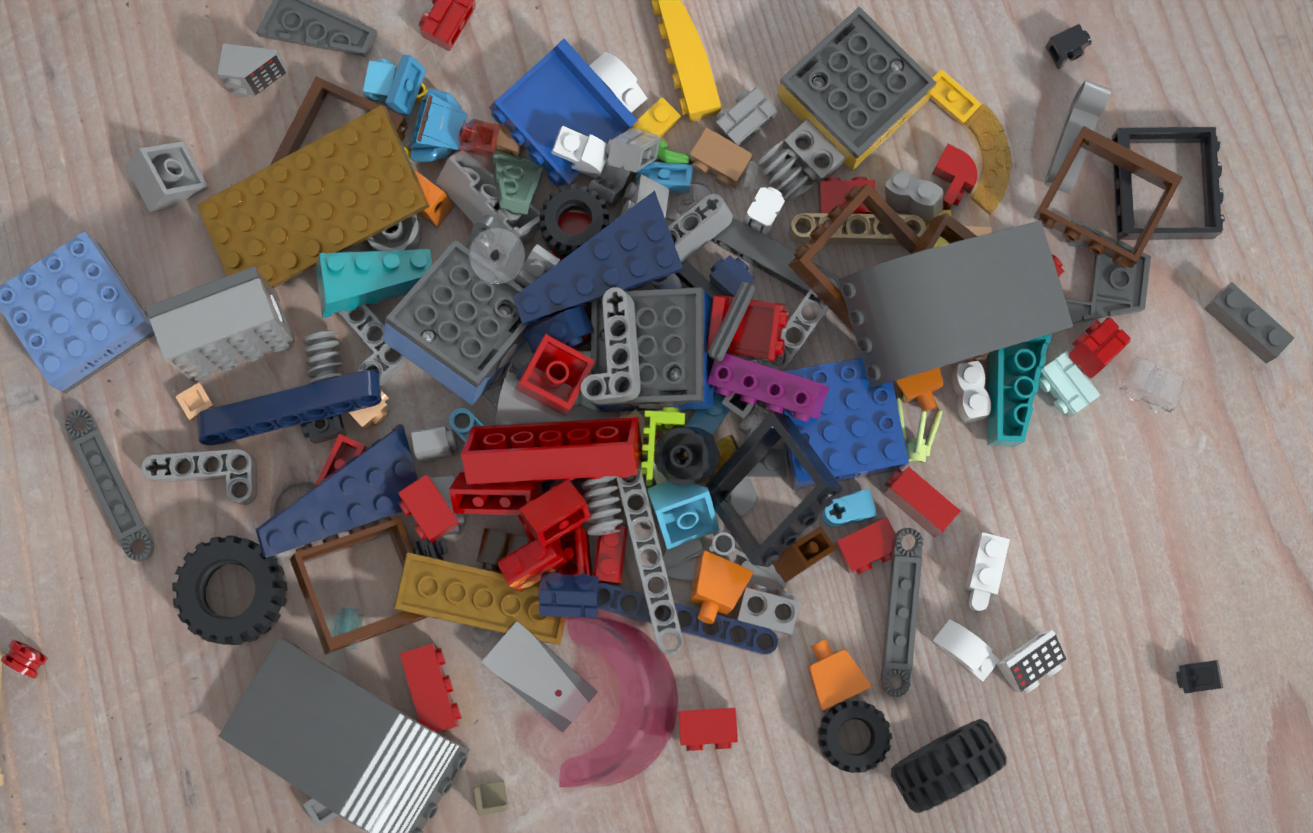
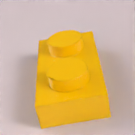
(953, 98)
(657, 118)

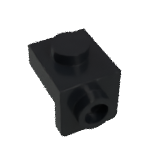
(1199, 676)

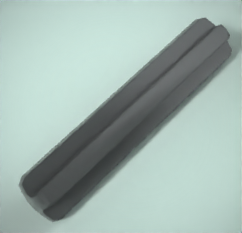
(731, 321)

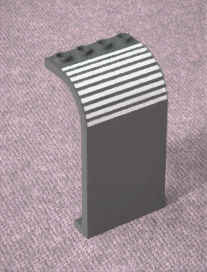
(343, 744)

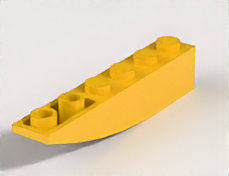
(689, 60)

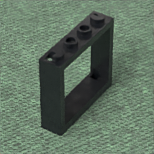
(1211, 173)
(744, 460)

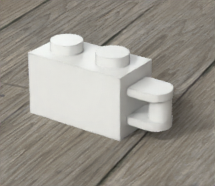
(985, 569)

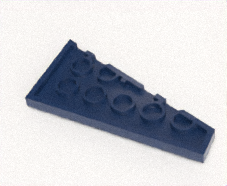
(621, 256)
(348, 498)

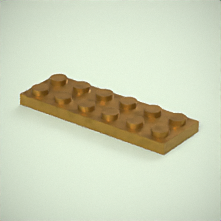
(472, 598)

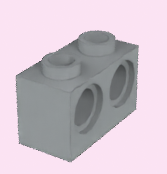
(818, 148)
(767, 616)

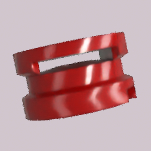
(24, 659)

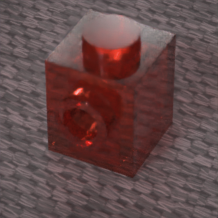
(478, 137)

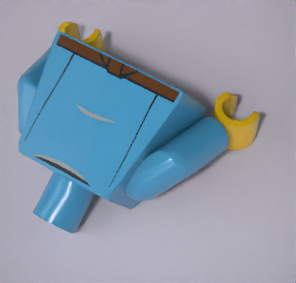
(436, 126)

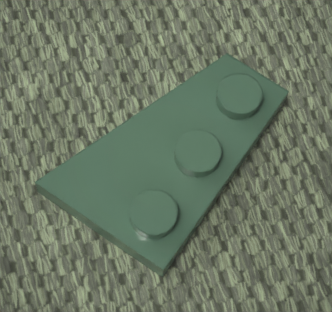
(515, 181)

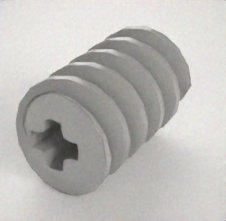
(783, 172)
(322, 356)
(601, 505)

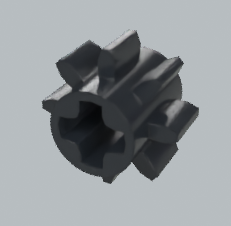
(432, 550)

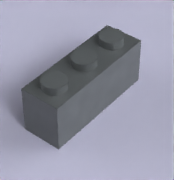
(1249, 323)

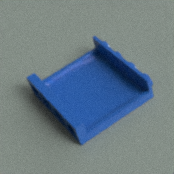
(559, 94)

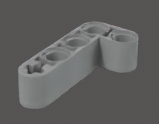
(1084, 111)
(694, 231)
(804, 325)
(614, 347)
(380, 349)
(199, 471)

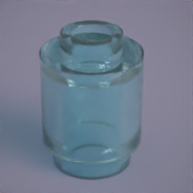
(347, 621)

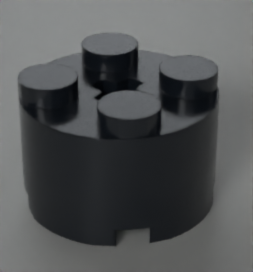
(682, 470)

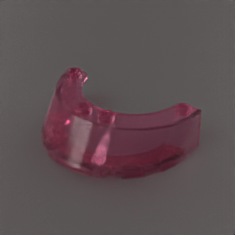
(646, 710)

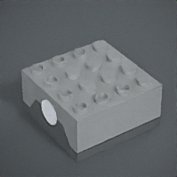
(220, 325)

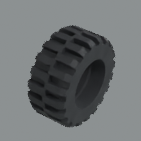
(193, 583)
(948, 766)

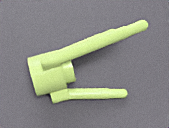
(916, 447)

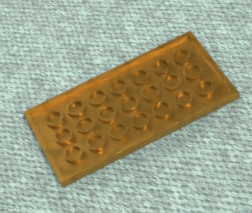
(315, 201)

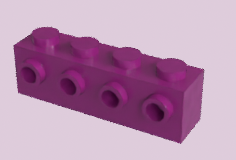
(768, 385)

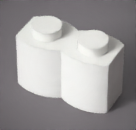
(973, 399)

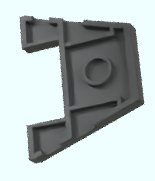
(1113, 288)

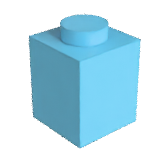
(379, 80)

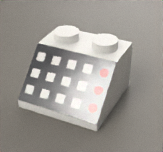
(1032, 661)

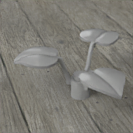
(681, 560)

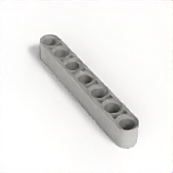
(647, 573)

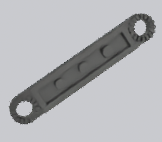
(109, 485)
(901, 612)

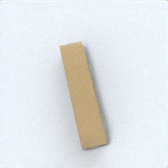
(845, 236)

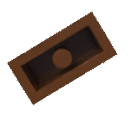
(804, 554)

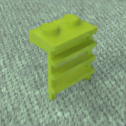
(658, 421)

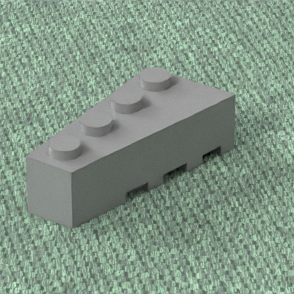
(521, 409)

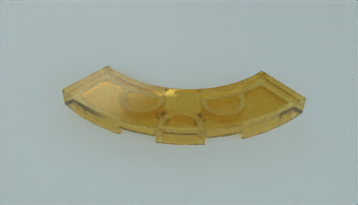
(995, 156)

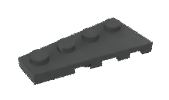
(316, 26)

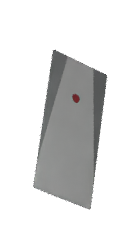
(539, 676)

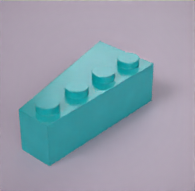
(367, 277)
(1012, 389)

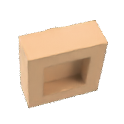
(194, 401)

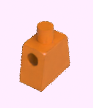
(434, 196)
(921, 388)
(717, 585)
(834, 676)

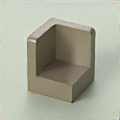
(491, 798)

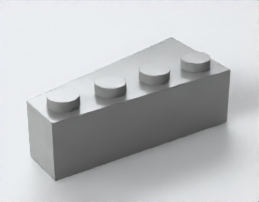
(475, 193)

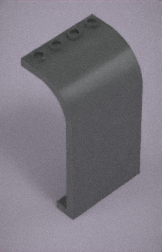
(954, 302)

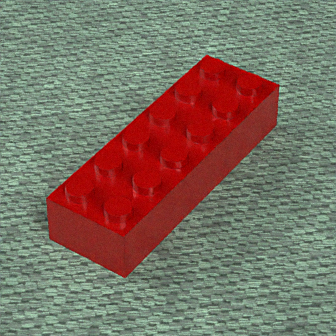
(552, 451)

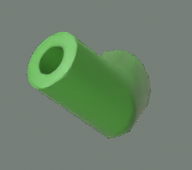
(670, 156)

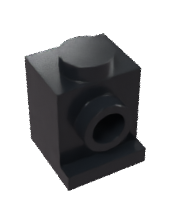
(1068, 45)
(331, 430)

